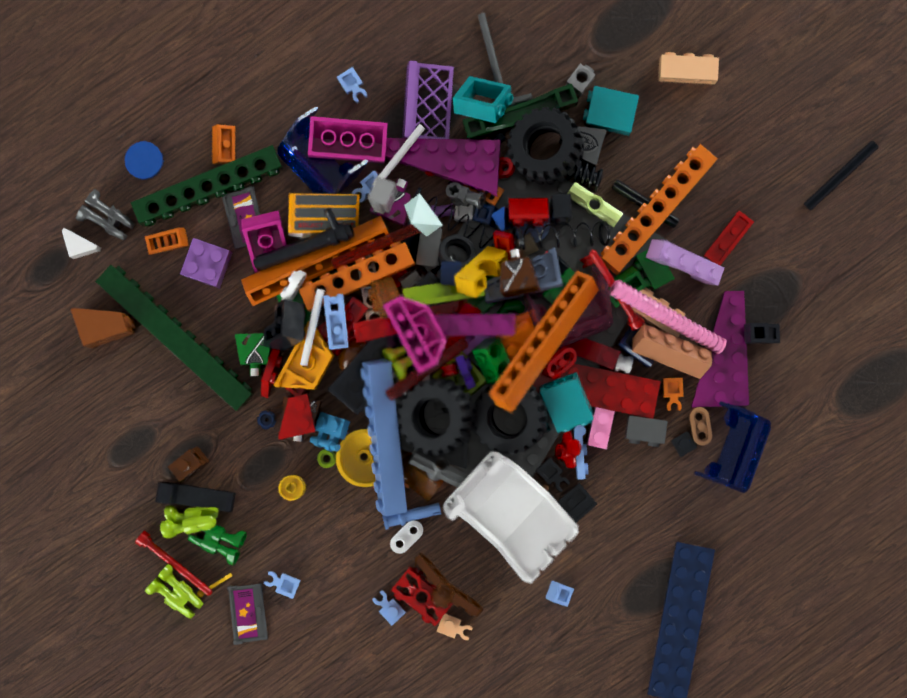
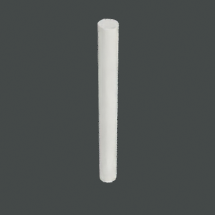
(401, 152)
(312, 327)

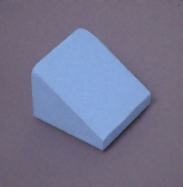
(559, 593)

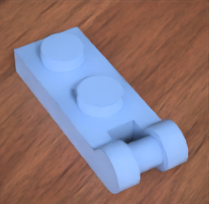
(336, 322)
(581, 467)

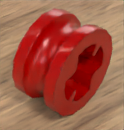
(587, 261)
(449, 370)

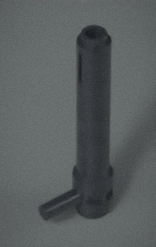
(332, 236)

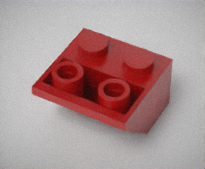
(528, 211)

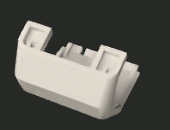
(513, 514)

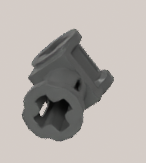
(463, 196)

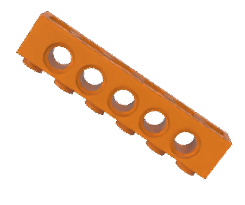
(404, 261)

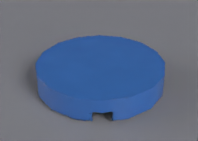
(143, 160)

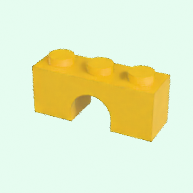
(472, 277)

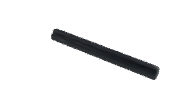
(841, 175)

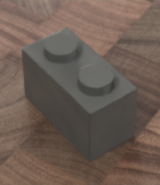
(646, 430)

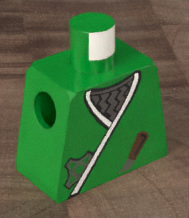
(252, 351)

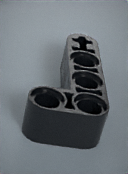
(194, 496)

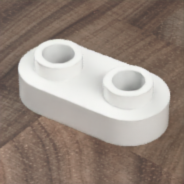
(296, 281)
(406, 536)

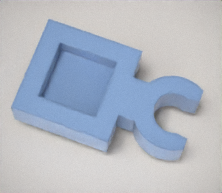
(351, 82)
(367, 186)
(285, 585)
(391, 609)

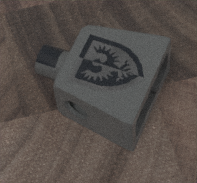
(593, 141)

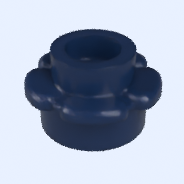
(261, 419)

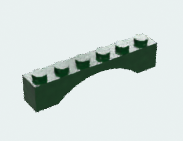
(560, 98)

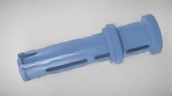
(412, 514)

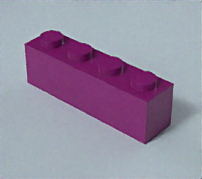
(477, 324)

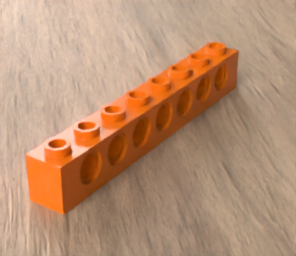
(704, 160)

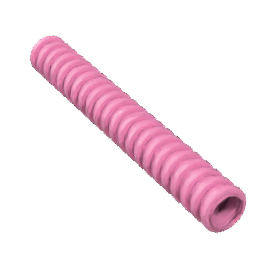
(668, 317)

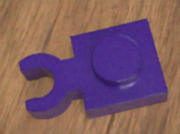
(465, 366)

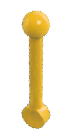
(201, 594)

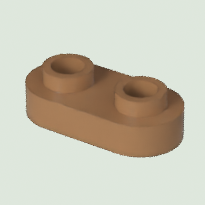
(700, 426)

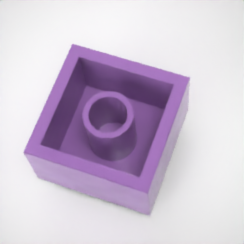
(206, 263)

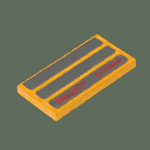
(308, 214)

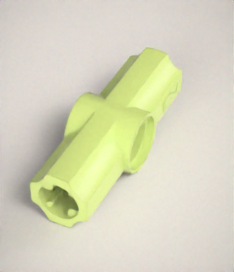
(604, 212)

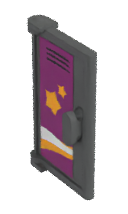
(237, 207)
(247, 613)

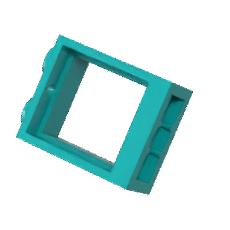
(467, 106)

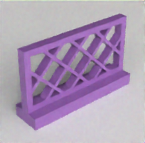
(412, 97)

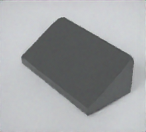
(429, 248)

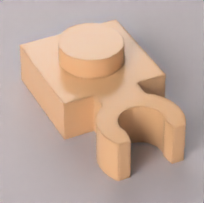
(451, 625)

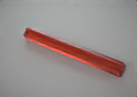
(375, 245)
(414, 377)

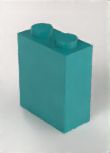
(611, 110)
(567, 403)

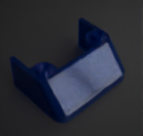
(319, 174)
(741, 449)

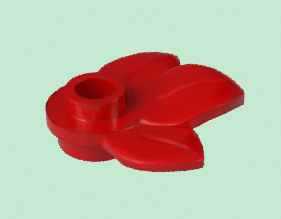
(568, 450)

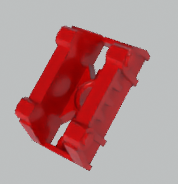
(411, 600)

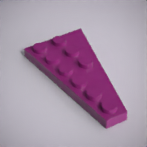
(456, 160)
(729, 370)

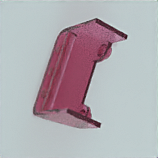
(593, 320)

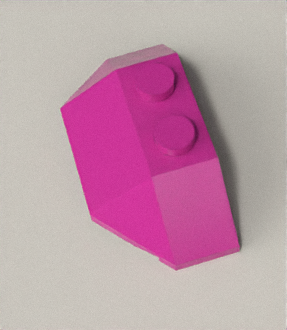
(417, 331)

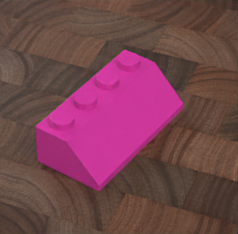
(347, 139)

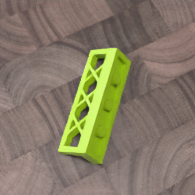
(434, 294)

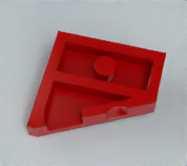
(297, 418)

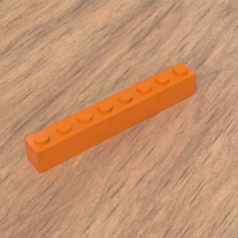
(273, 280)
(544, 341)

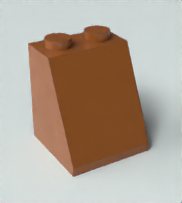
(101, 327)

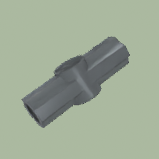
(437, 468)

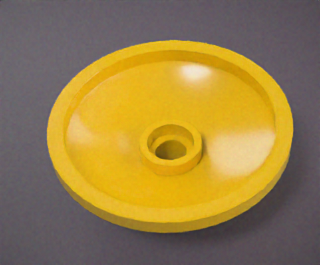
(350, 464)

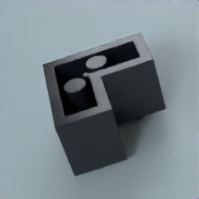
(287, 326)

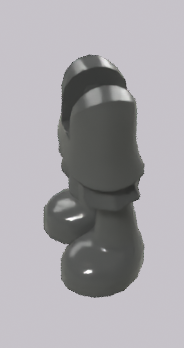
(115, 217)

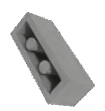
(382, 195)

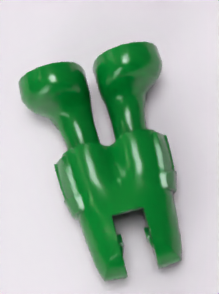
(212, 544)

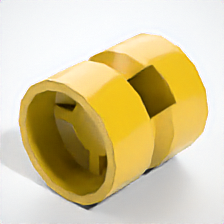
(292, 487)

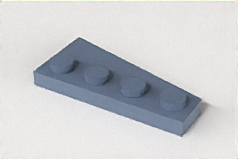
(546, 270)

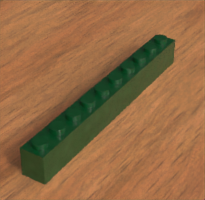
(175, 338)

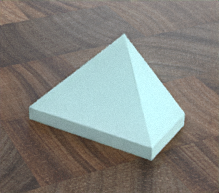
(422, 215)

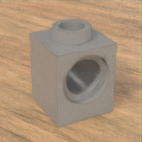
(579, 87)

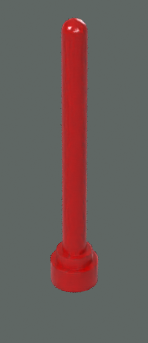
(634, 320)
(145, 540)

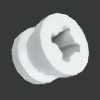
(624, 364)

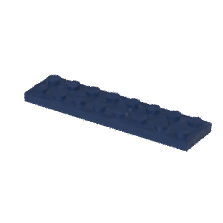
(681, 621)

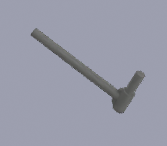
(493, 60)

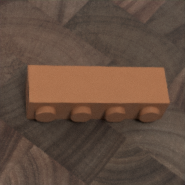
(672, 351)

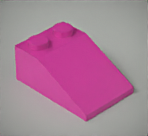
(263, 234)

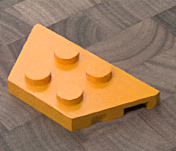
(306, 377)

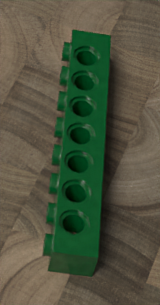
(143, 206)

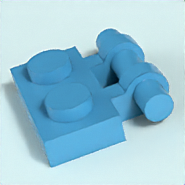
(332, 426)

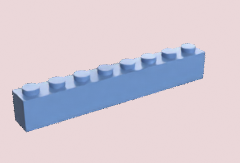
(384, 437)

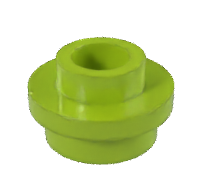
(322, 463)

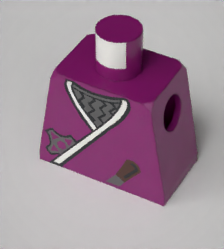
(398, 212)

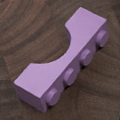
(681, 259)

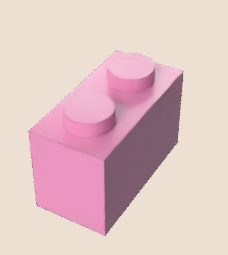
(600, 428)

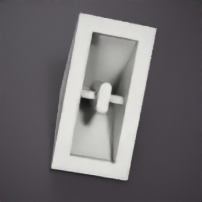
(77, 245)

